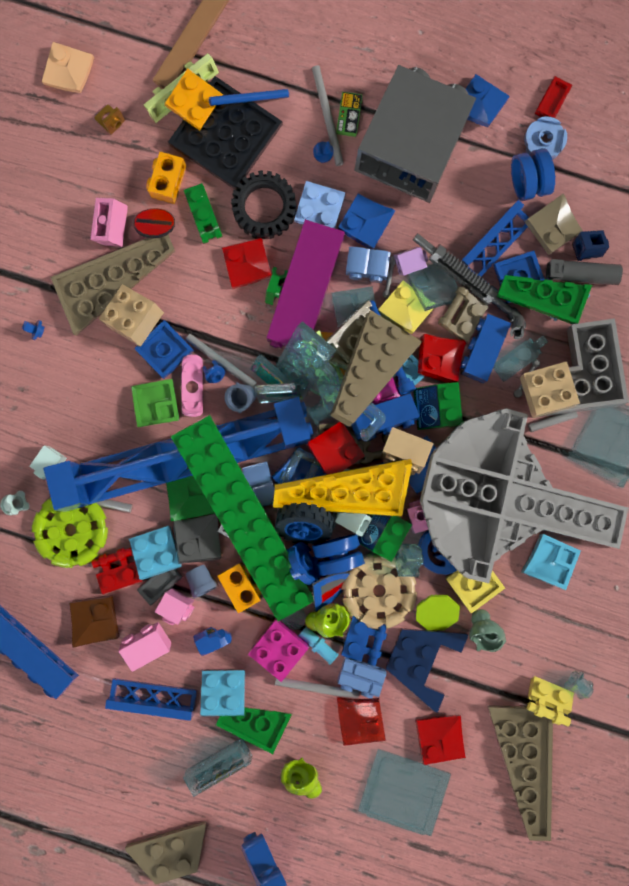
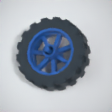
(304, 523)

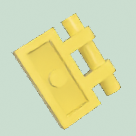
(552, 696)

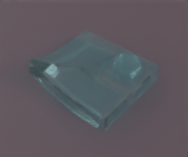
(433, 287)
(348, 301)

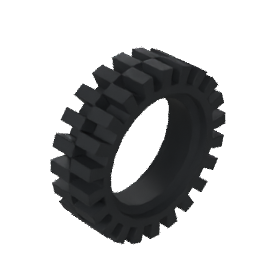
(264, 181)

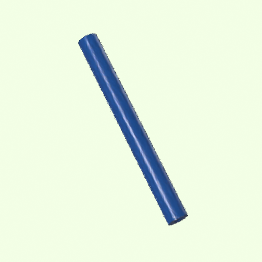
(248, 97)

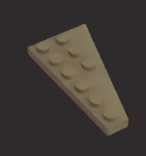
(91, 286)
(374, 361)
(527, 753)

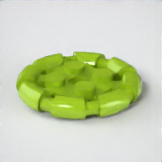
(59, 538)

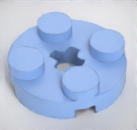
(550, 127)

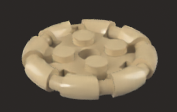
(378, 603)

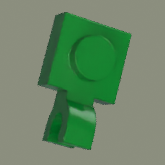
(274, 289)

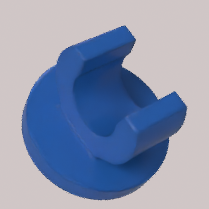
(323, 151)
(36, 329)
(215, 373)

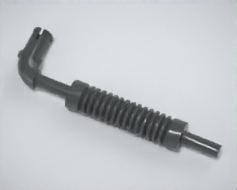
(474, 283)

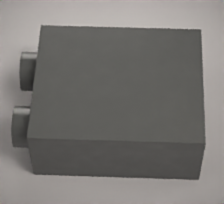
(414, 132)

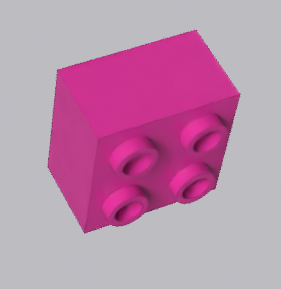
(278, 649)

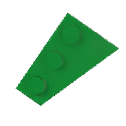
(257, 727)

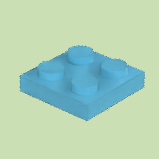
(155, 552)
(223, 693)

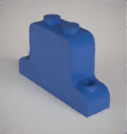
(261, 861)

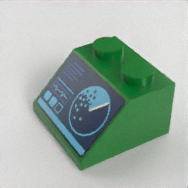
(438, 406)
(385, 535)

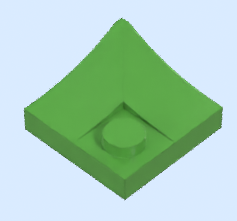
(155, 403)

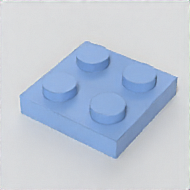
(319, 205)

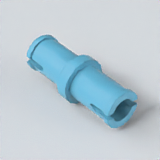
(318, 645)

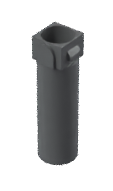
(584, 272)

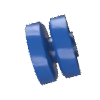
(533, 174)
(339, 558)

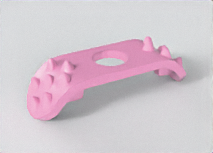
(192, 371)

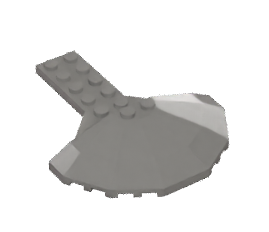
(490, 496)

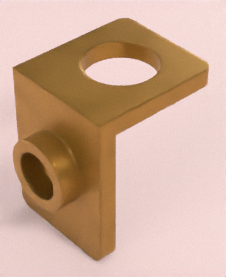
(112, 121)

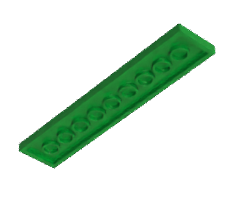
(242, 516)

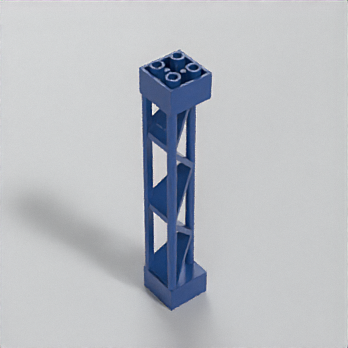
(158, 463)

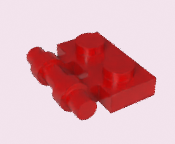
(117, 577)

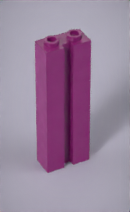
(306, 281)

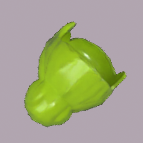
(329, 626)
(303, 773)

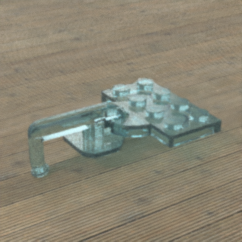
(308, 365)

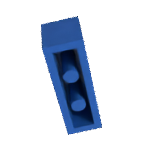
(485, 348)
(398, 413)

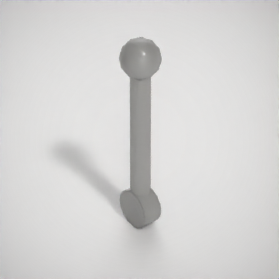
(386, 293)
(518, 393)

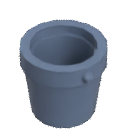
(239, 397)
(200, 581)

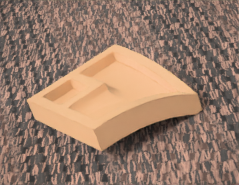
(67, 68)

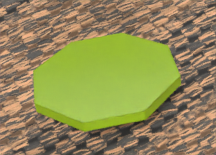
(437, 612)

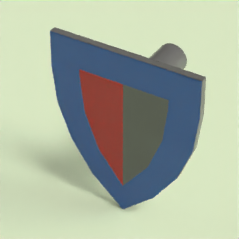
(327, 589)

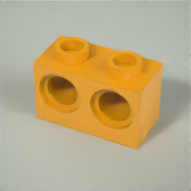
(171, 178)
(235, 589)

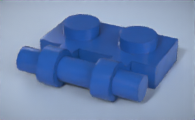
(357, 639)

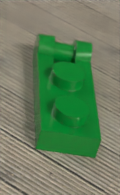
(202, 212)

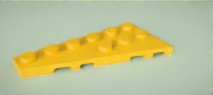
(363, 490)

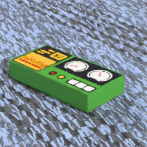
(349, 114)

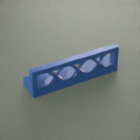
(493, 234)
(148, 707)

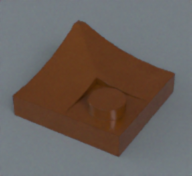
(93, 621)

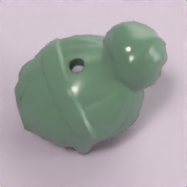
(485, 632)

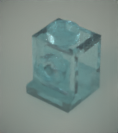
(409, 560)

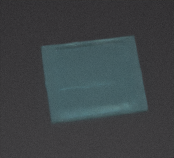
(605, 444)
(404, 792)

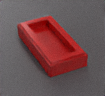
(553, 98)

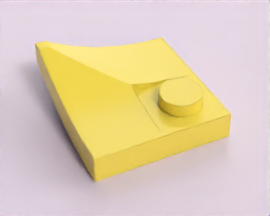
(404, 308)

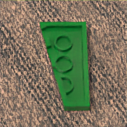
(551, 298)

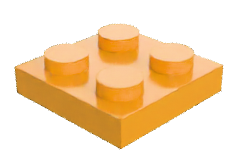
(191, 99)

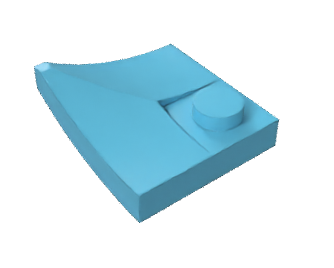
(552, 561)

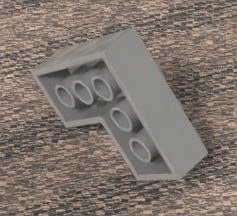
(596, 366)

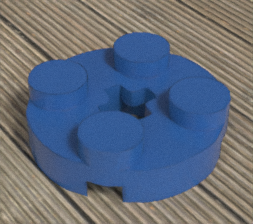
(303, 564)

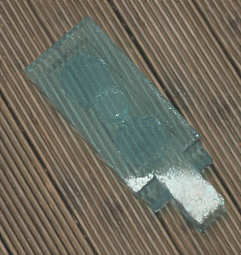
(519, 358)

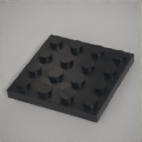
(229, 138)

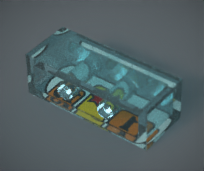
(217, 767)

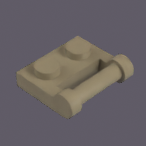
(468, 317)

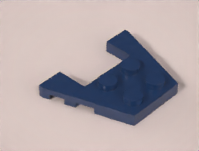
(414, 657)

